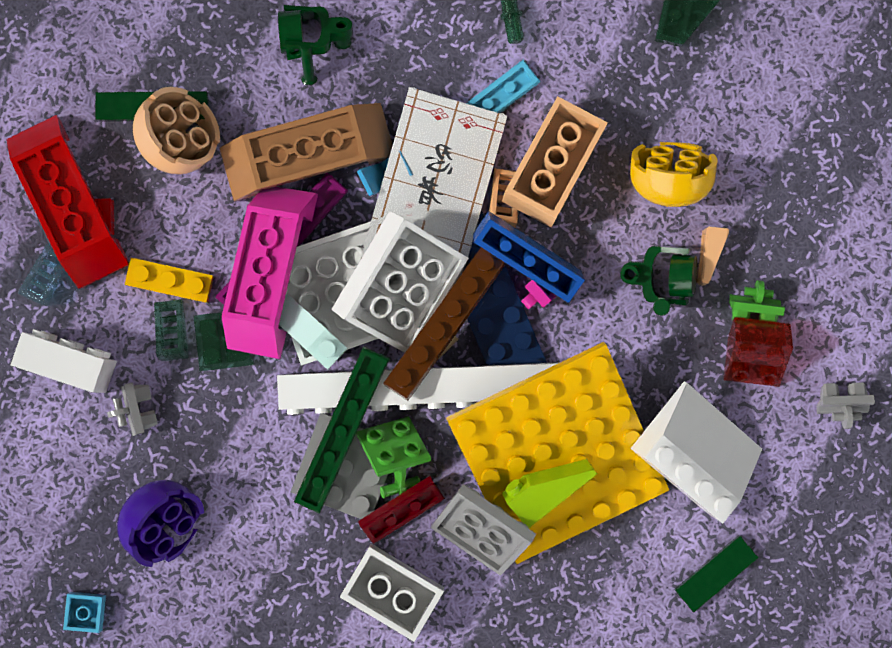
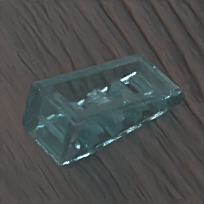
(50, 288)

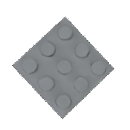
(356, 485)
(483, 530)

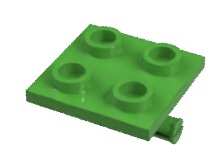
(393, 449)

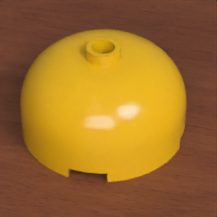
(671, 187)

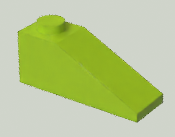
(543, 490)

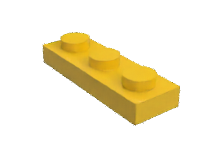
(169, 280)

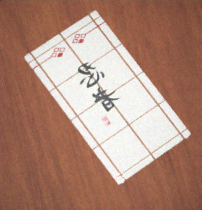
(439, 168)

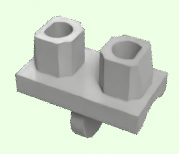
(132, 396)
(845, 408)

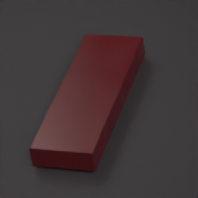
(401, 510)

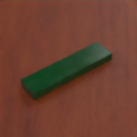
(124, 105)

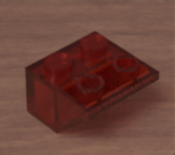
(758, 351)

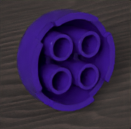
(148, 512)

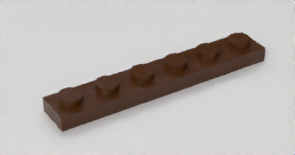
(444, 324)

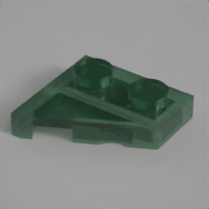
(681, 19)
(212, 345)

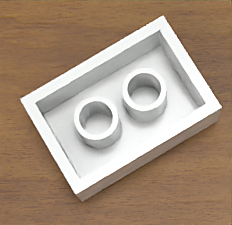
(64, 361)
(392, 592)

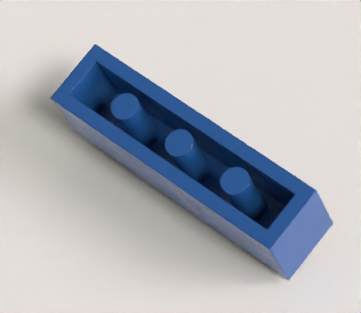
(528, 257)

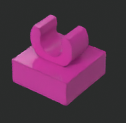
(537, 294)

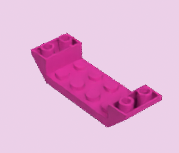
(264, 270)

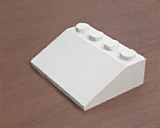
(399, 282)
(700, 452)

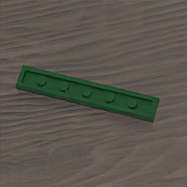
(341, 429)

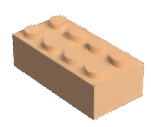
(554, 161)

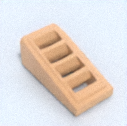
(500, 174)
(710, 251)

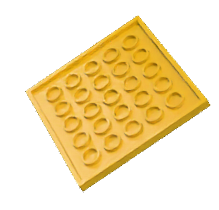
(555, 420)

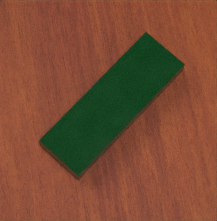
(716, 573)

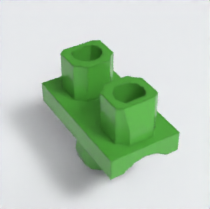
(768, 308)

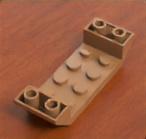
(306, 148)

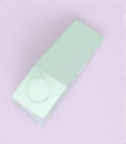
(310, 333)

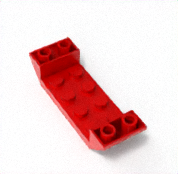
(64, 203)

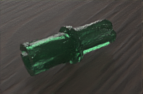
(511, 18)

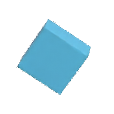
(84, 612)

